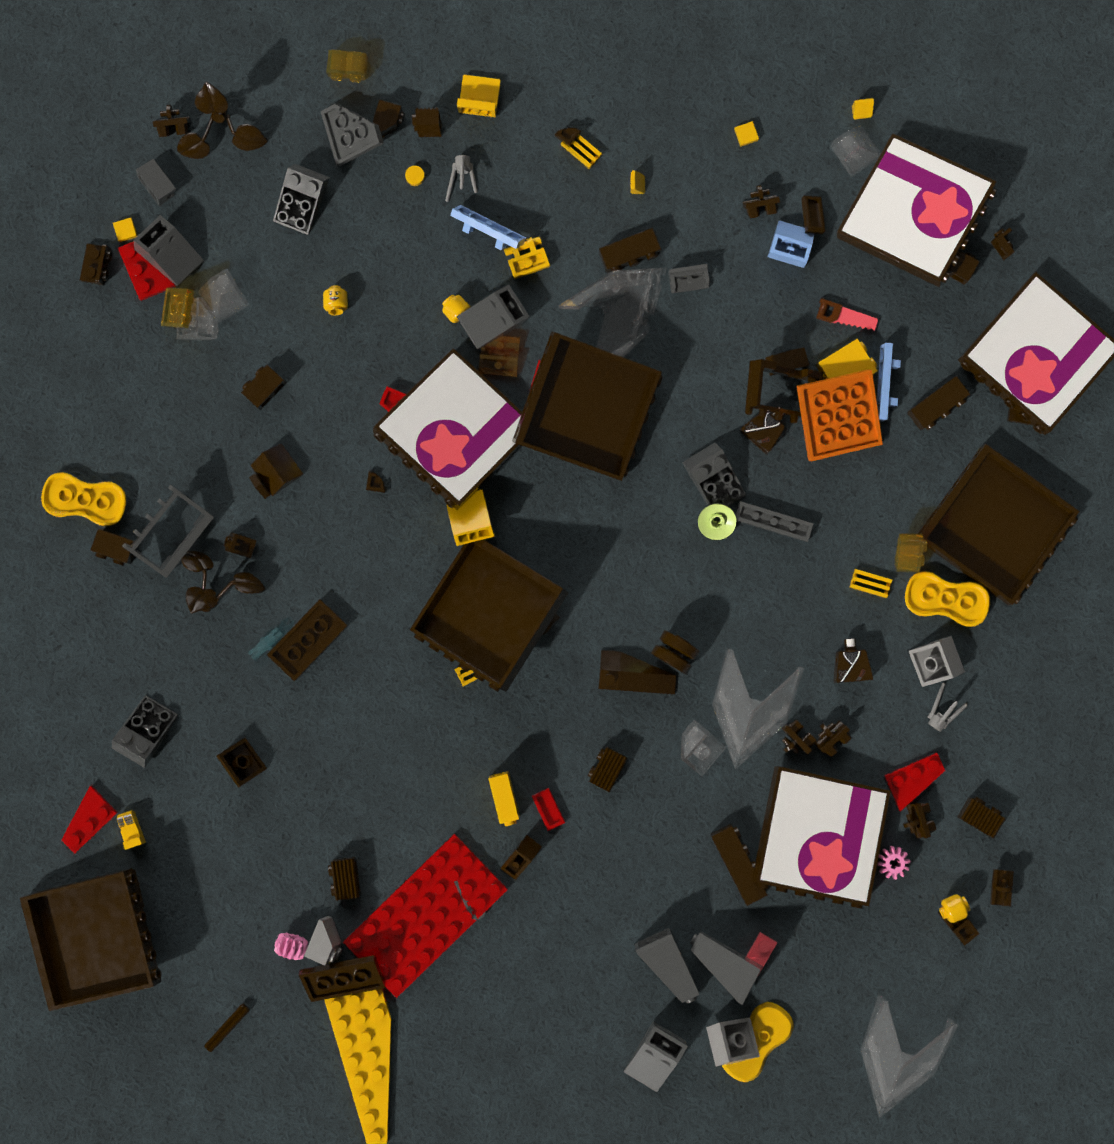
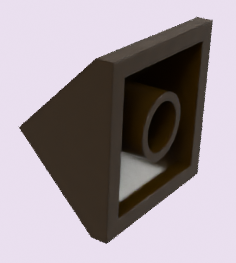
(276, 469)
(241, 762)

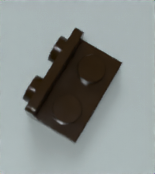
(95, 264)

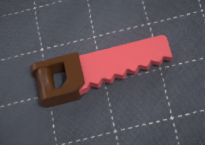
(845, 315)

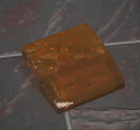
(500, 356)

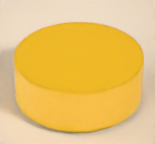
(414, 175)

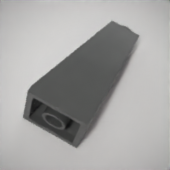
(666, 961)
(730, 967)

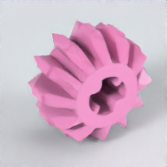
(895, 869)
(291, 946)

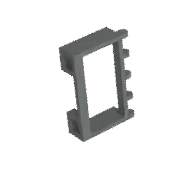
(171, 561)

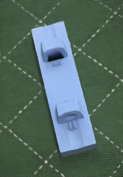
(474, 220)
(886, 363)

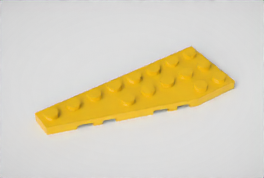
(364, 1040)

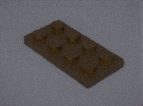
(307, 640)
(342, 978)

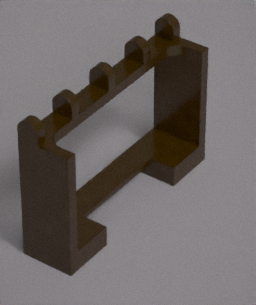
(755, 386)

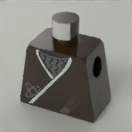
(763, 431)
(852, 664)

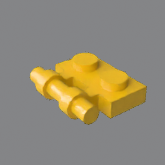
(527, 263)

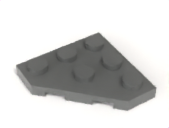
(349, 133)

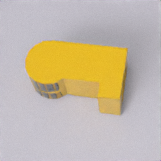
(130, 829)

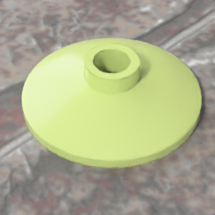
(721, 528)

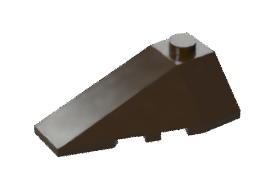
(627, 673)

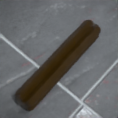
(226, 1028)

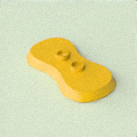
(69, 496)
(962, 602)
(771, 1028)

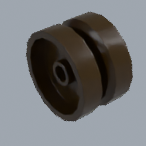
(675, 652)

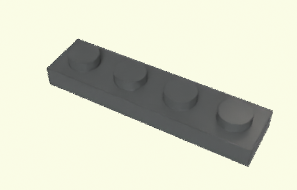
(773, 521)

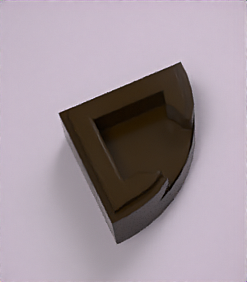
(568, 135)
(375, 483)
(259, 486)

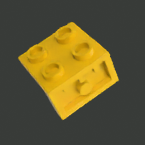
(479, 96)

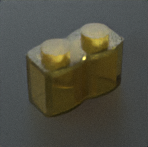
(347, 65)
(909, 552)

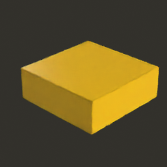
(746, 134)
(125, 229)

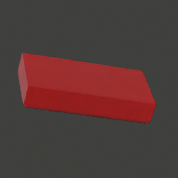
(548, 809)

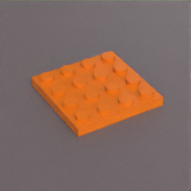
(839, 415)

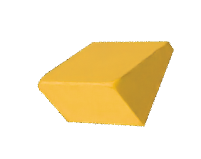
(863, 108)
(637, 182)

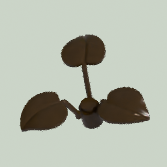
(213, 102)
(205, 599)

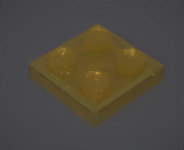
(177, 307)

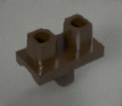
(163, 125)
(752, 206)
(831, 735)
(804, 743)
(917, 820)
(1001, 887)

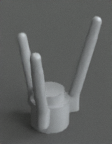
(462, 166)
(941, 721)

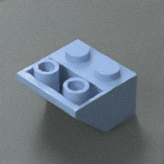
(791, 244)

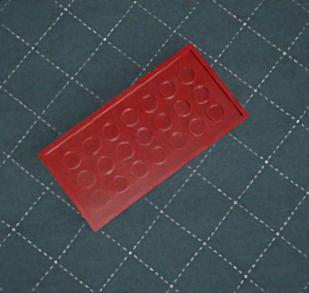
(426, 914)

